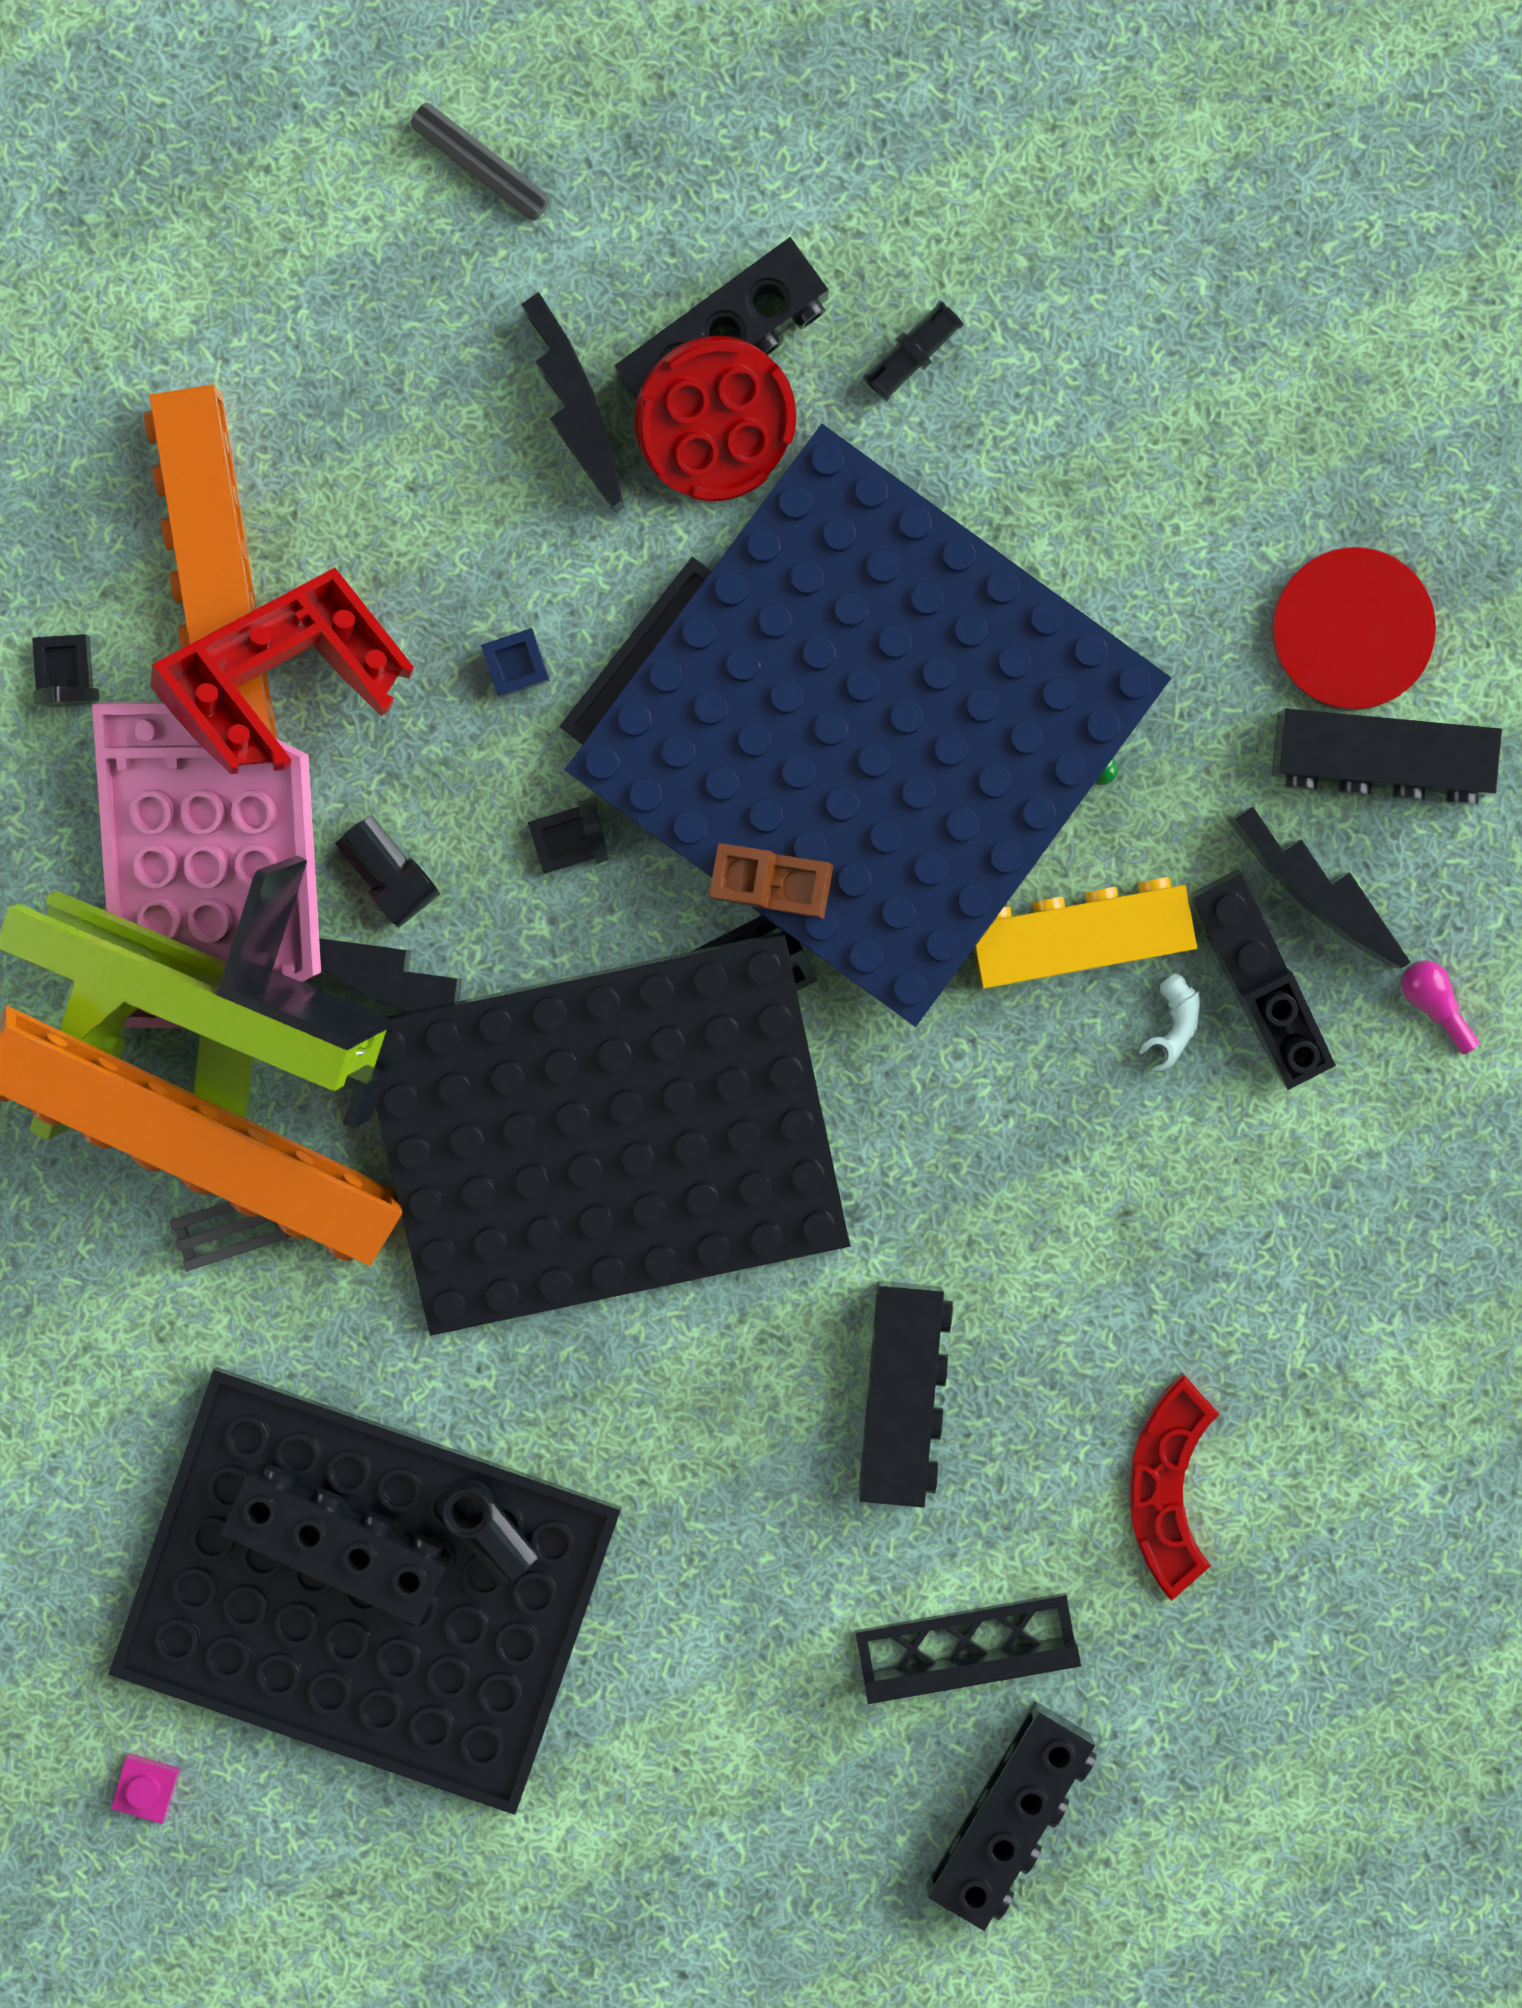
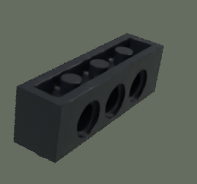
(779, 272)

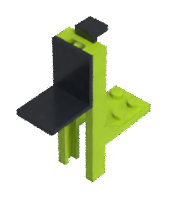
(231, 1002)

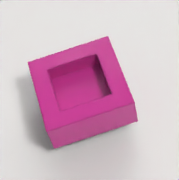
(145, 1788)

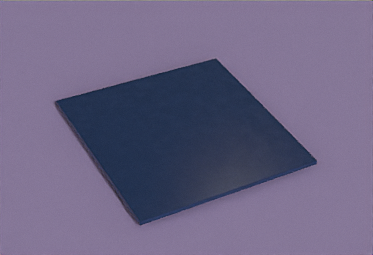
(875, 704)

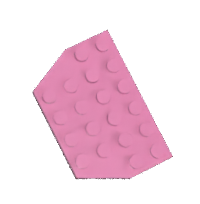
(191, 836)

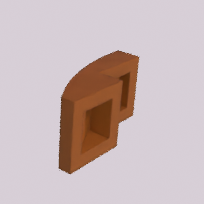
(771, 881)

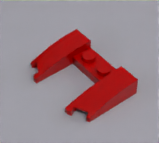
(322, 613)

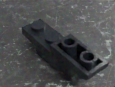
(1262, 980)

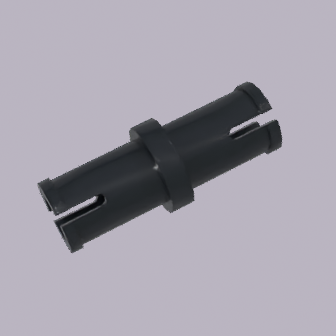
(913, 350)

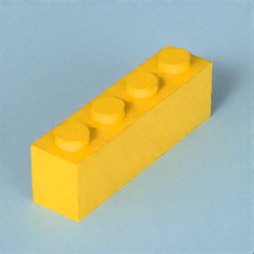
(1086, 934)

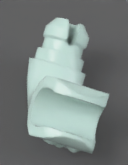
(1184, 1009)

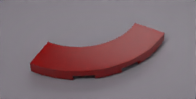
(1158, 1482)

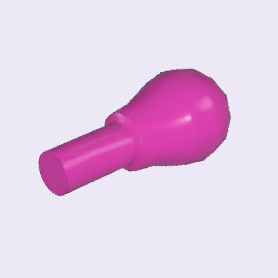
(1430, 990)

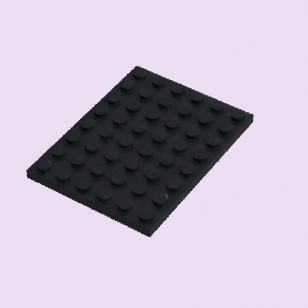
(607, 1134)
(280, 1650)

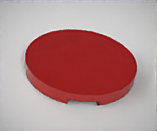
(714, 418)
(1353, 628)

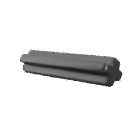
(480, 161)

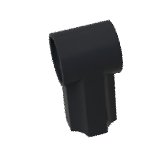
(395, 882)
(491, 1535)

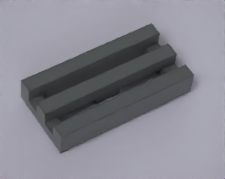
(186, 1243)

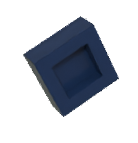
(515, 662)

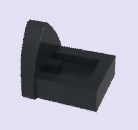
(63, 671)
(569, 838)

